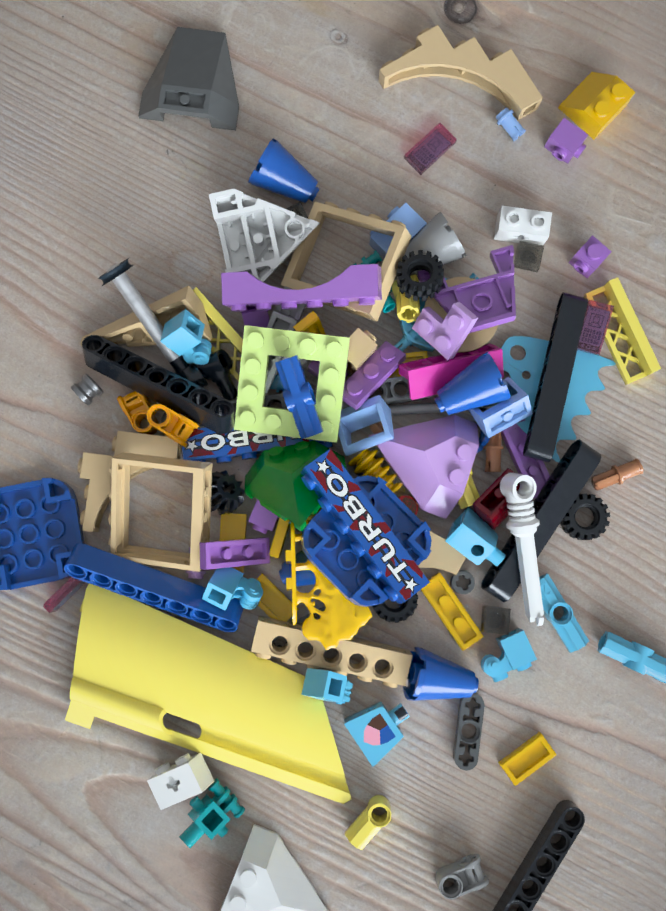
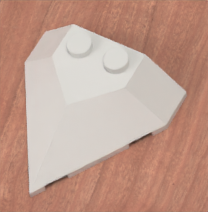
(256, 232)
(270, 878)

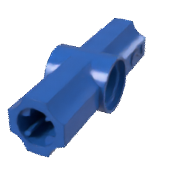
(299, 397)

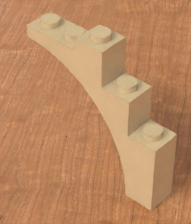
(499, 76)

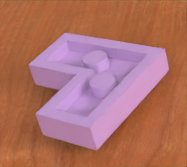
(448, 333)

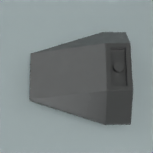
(193, 80)

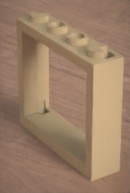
(389, 267)
(119, 516)

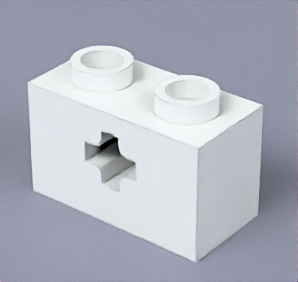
(522, 224)
(181, 780)

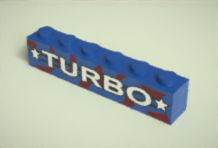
(208, 445)
(364, 527)

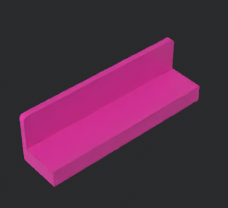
(432, 373)

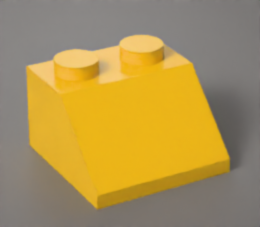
(596, 102)

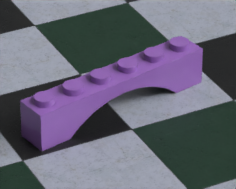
(355, 284)

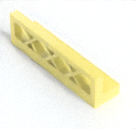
(224, 328)
(631, 331)

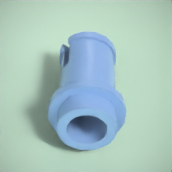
(510, 123)

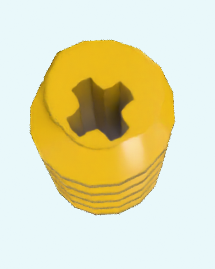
(370, 466)

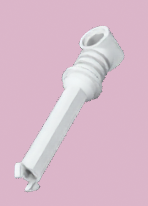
(523, 526)

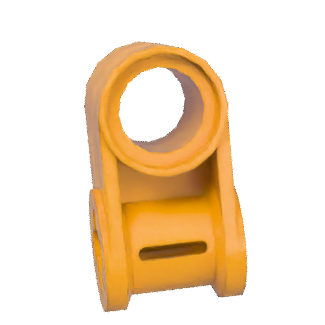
(136, 408)
(175, 426)

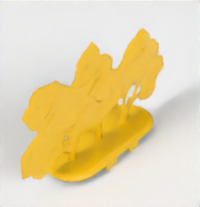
(339, 619)

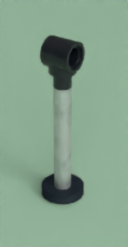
(148, 319)

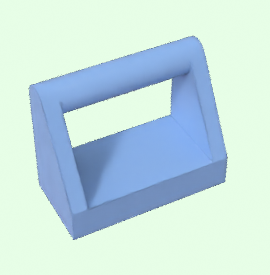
(369, 413)
(504, 413)

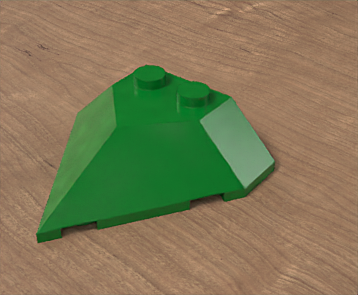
(278, 481)

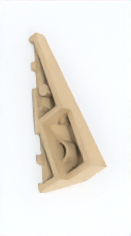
(131, 331)

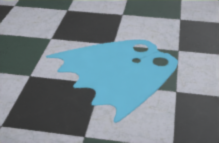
(583, 380)

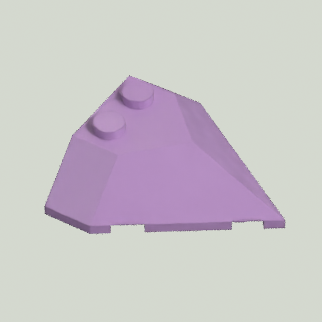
(433, 460)

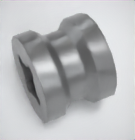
(86, 389)

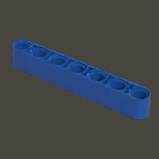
(150, 587)

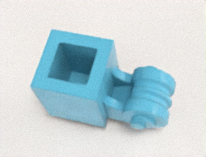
(184, 337)
(230, 584)
(515, 654)
(327, 686)

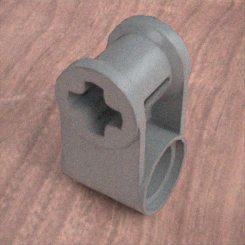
(463, 875)

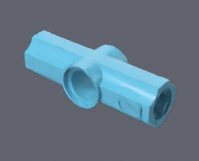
(567, 625)
(633, 655)

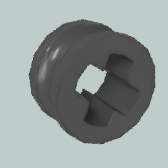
(458, 589)

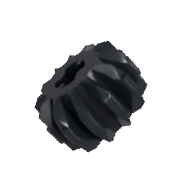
(225, 493)

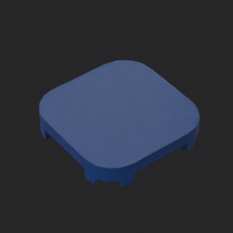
(37, 532)
(339, 563)

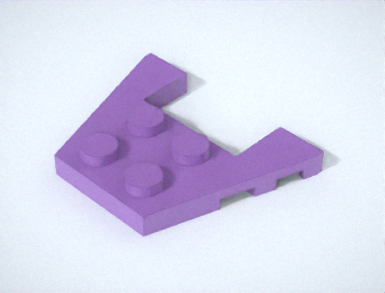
(488, 297)

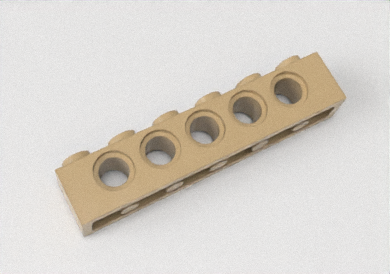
(392, 676)

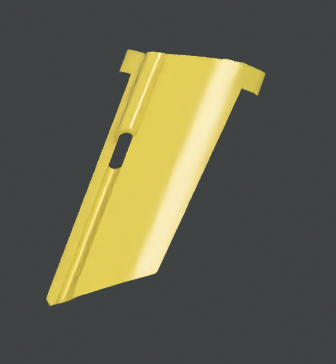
(250, 711)

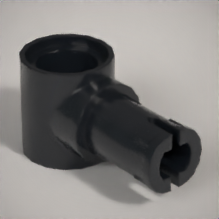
(219, 371)

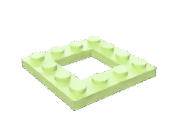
(257, 346)

